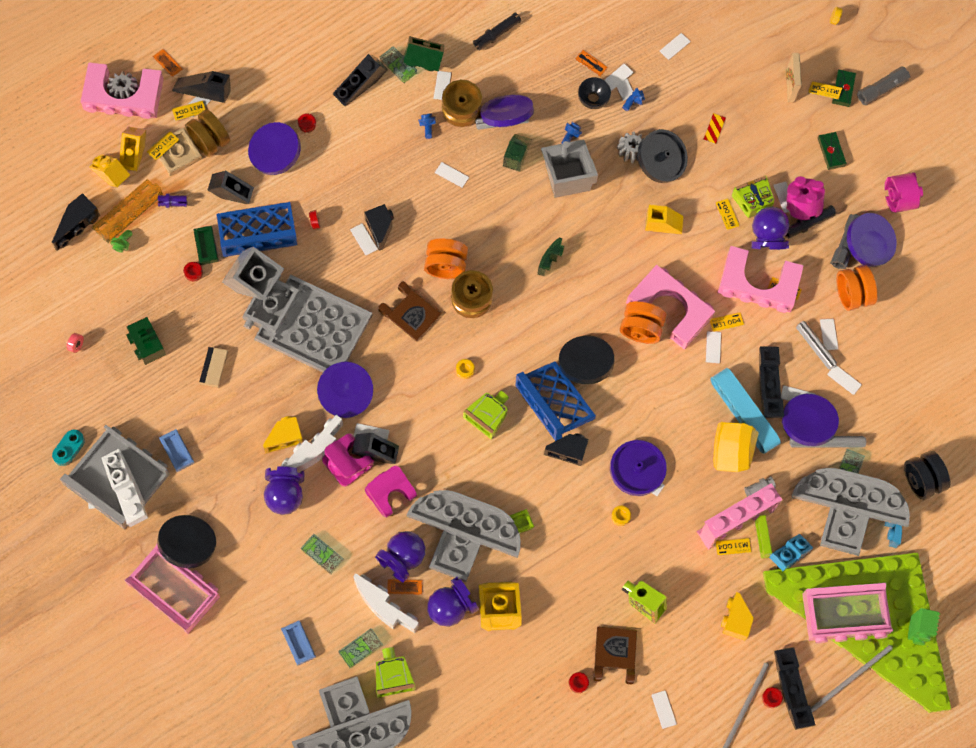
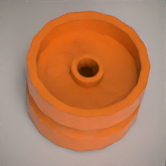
(445, 258)
(856, 287)
(643, 322)

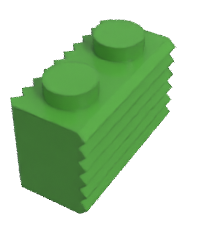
(923, 626)

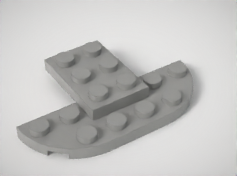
(852, 502)
(466, 527)
(353, 724)

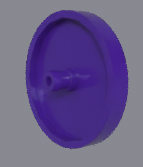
(507, 110)
(274, 148)
(871, 240)
(345, 389)
(810, 420)
(638, 468)

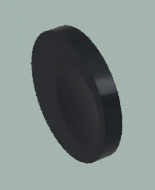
(662, 156)
(586, 360)
(186, 541)

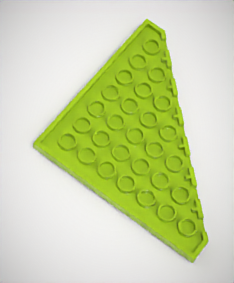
(907, 666)

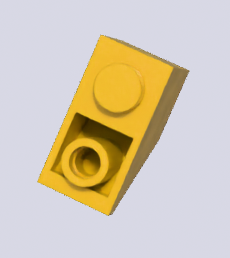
(109, 170)
(663, 220)
(739, 618)

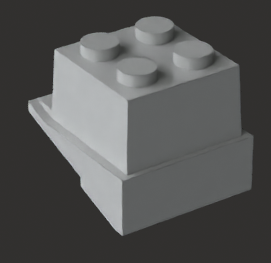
(569, 168)

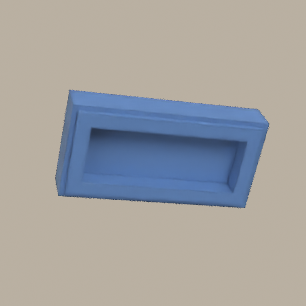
(176, 450)
(298, 643)

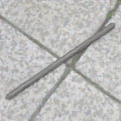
(851, 678)
(746, 705)

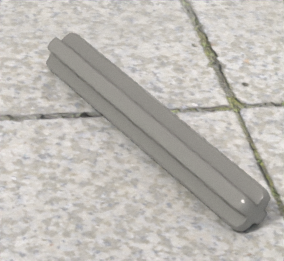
(836, 441)

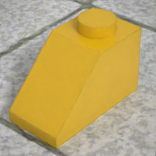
(132, 147)
(283, 435)

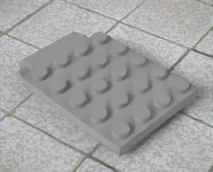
(307, 323)

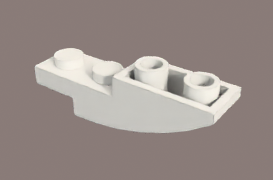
(308, 454)
(125, 486)
(377, 598)

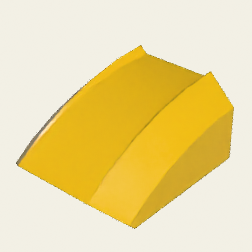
(734, 446)
(500, 606)

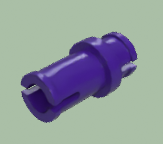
(172, 200)

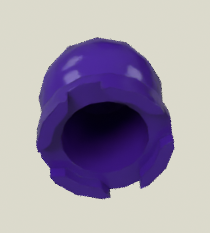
(770, 228)
(283, 491)
(403, 553)
(449, 604)

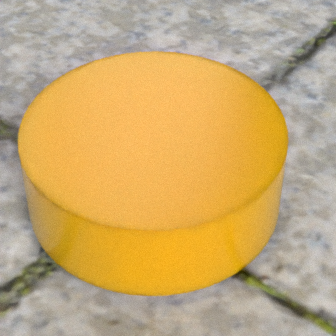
(836, 15)
(465, 368)
(621, 515)

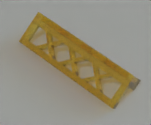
(129, 213)

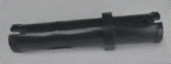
(491, 34)
(804, 225)

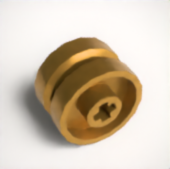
(461, 103)
(207, 132)
(471, 294)

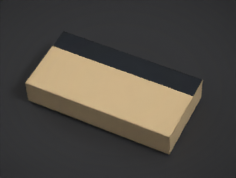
(213, 367)

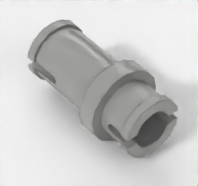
(759, 485)

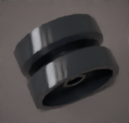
(927, 475)

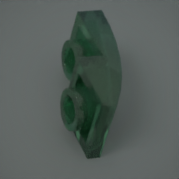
(555, 249)

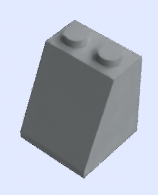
(253, 274)

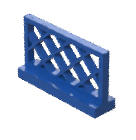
(259, 240)
(539, 403)

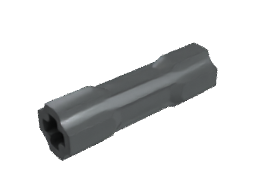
(894, 79)
(842, 253)

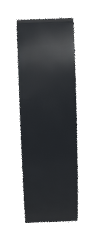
(770, 382)
(792, 688)

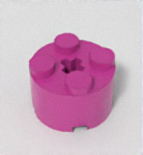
(903, 192)
(805, 198)

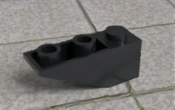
(360, 79)
(205, 85)
(76, 218)

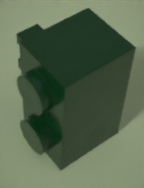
(423, 54)
(146, 341)

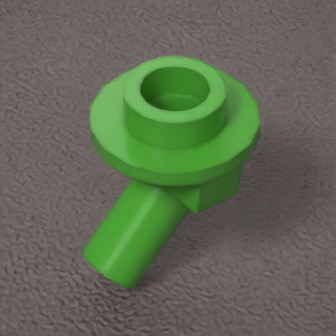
(120, 244)

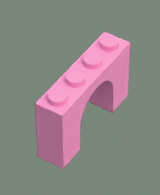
(142, 103)
(659, 284)
(735, 284)

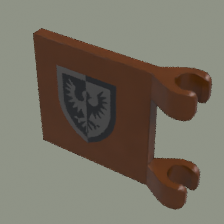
(412, 314)
(615, 650)

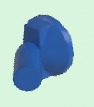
(636, 97)
(427, 121)
(572, 130)

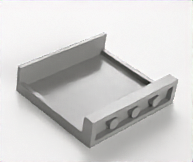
(92, 482)

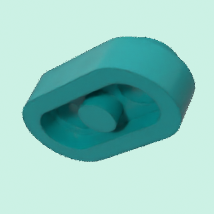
(70, 448)

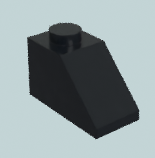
(230, 187)
(380, 224)
(376, 447)
(568, 448)

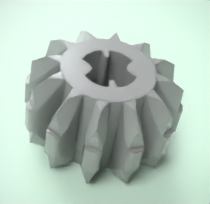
(127, 81)
(625, 145)

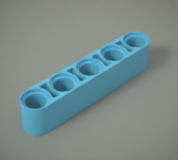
(745, 409)

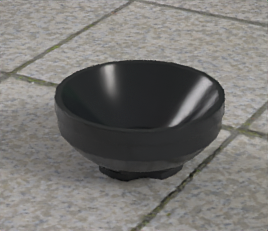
(594, 86)

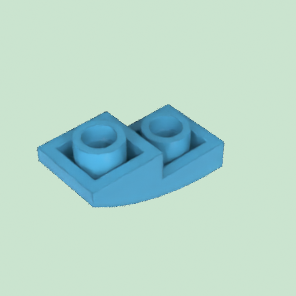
(894, 534)
(791, 552)

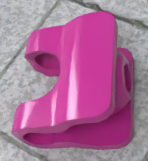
(341, 464)
(385, 483)

